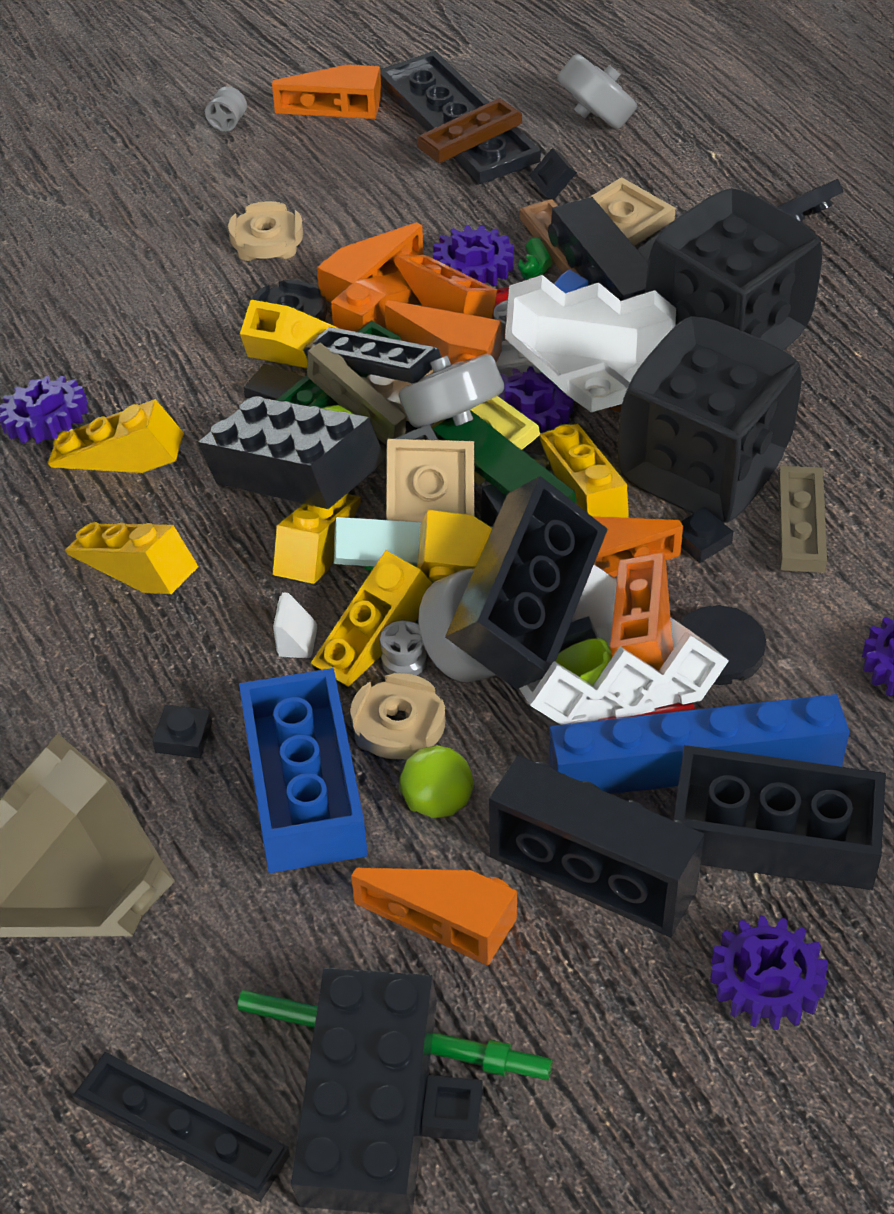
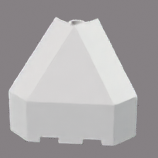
(586, 336)
(627, 683)

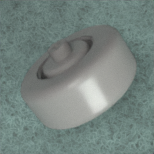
(597, 91)
(451, 390)
(435, 617)

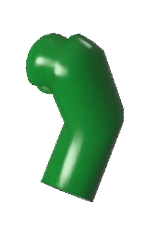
(538, 259)

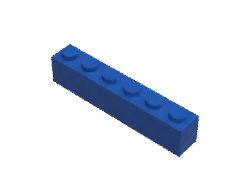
(649, 748)

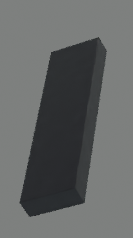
(378, 354)
(182, 1126)

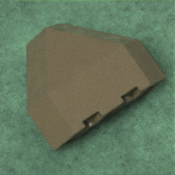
(73, 852)

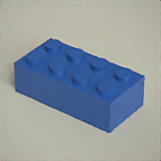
(302, 771)

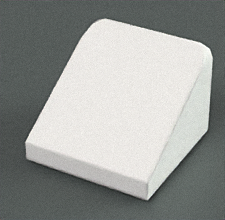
(293, 629)

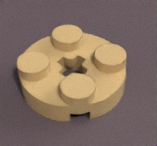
(253, 242)
(402, 738)

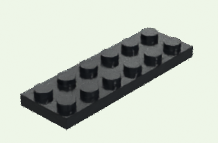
(438, 94)

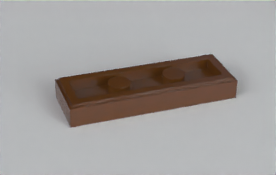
(469, 130)

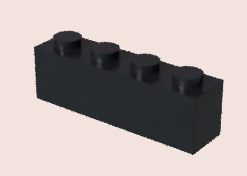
(598, 248)

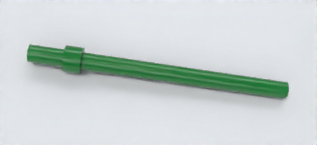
(494, 1057)

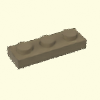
(354, 392)
(802, 519)

